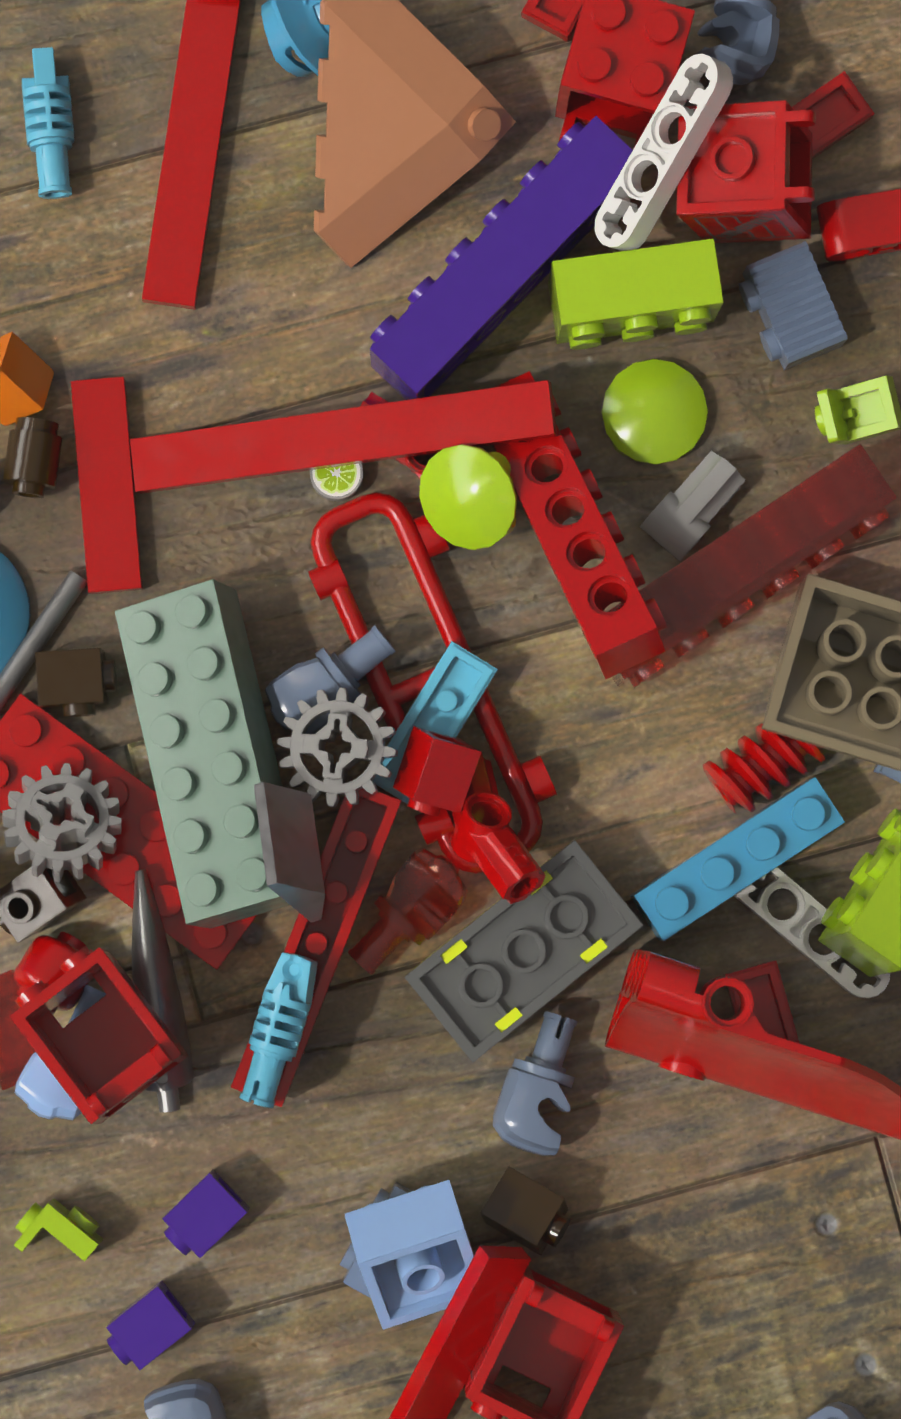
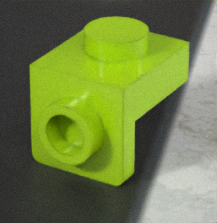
(858, 411)
(71, 1228)

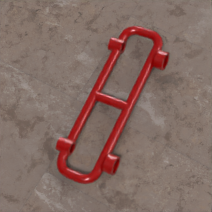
(526, 781)

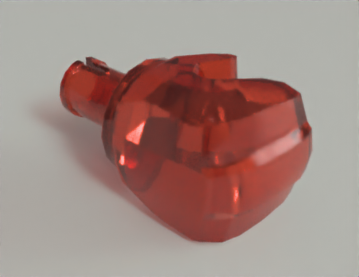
(415, 907)

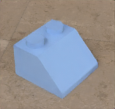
(411, 1252)

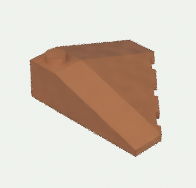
(397, 123)

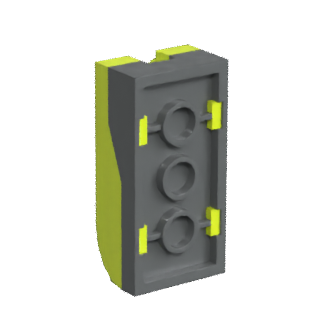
(523, 952)

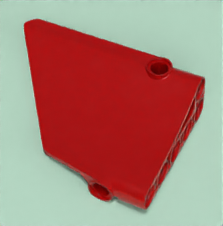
(675, 1027)

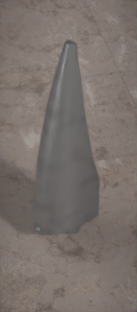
(157, 981)

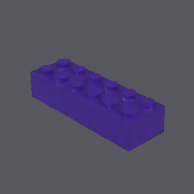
(502, 265)

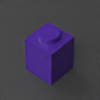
(204, 1215)
(148, 1326)

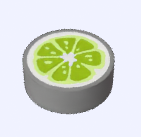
(337, 482)

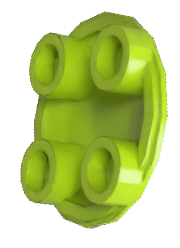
(654, 411)
(469, 496)

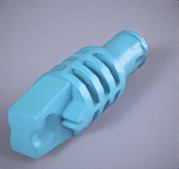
(49, 124)
(279, 1026)

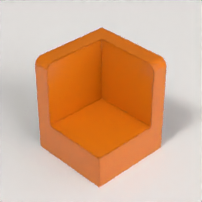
(23, 380)

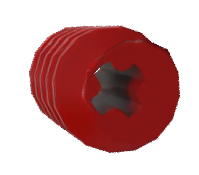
(758, 766)

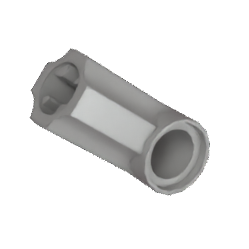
(686, 514)

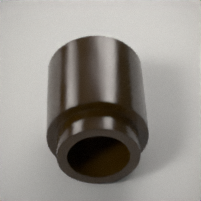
(32, 457)

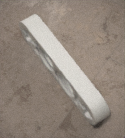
(669, 158)
(797, 930)

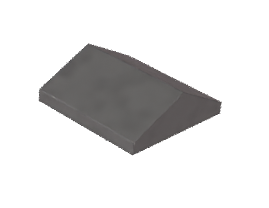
(290, 847)

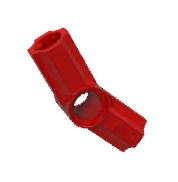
(486, 839)

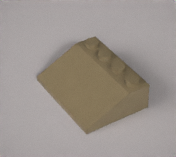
(840, 673)

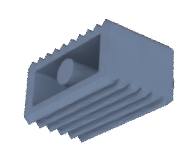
(792, 306)

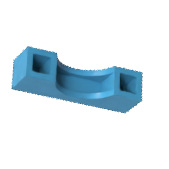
(737, 859)

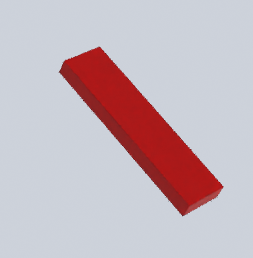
(106, 485)
(462, 1333)

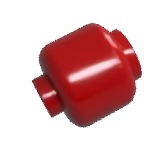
(43, 963)

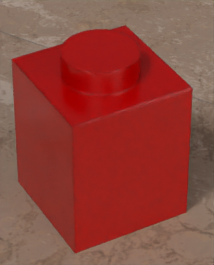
(436, 771)

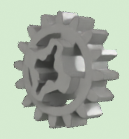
(314, 745)
(73, 841)

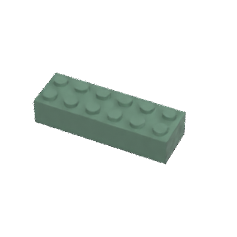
(204, 745)

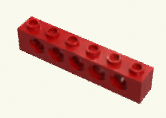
(617, 637)

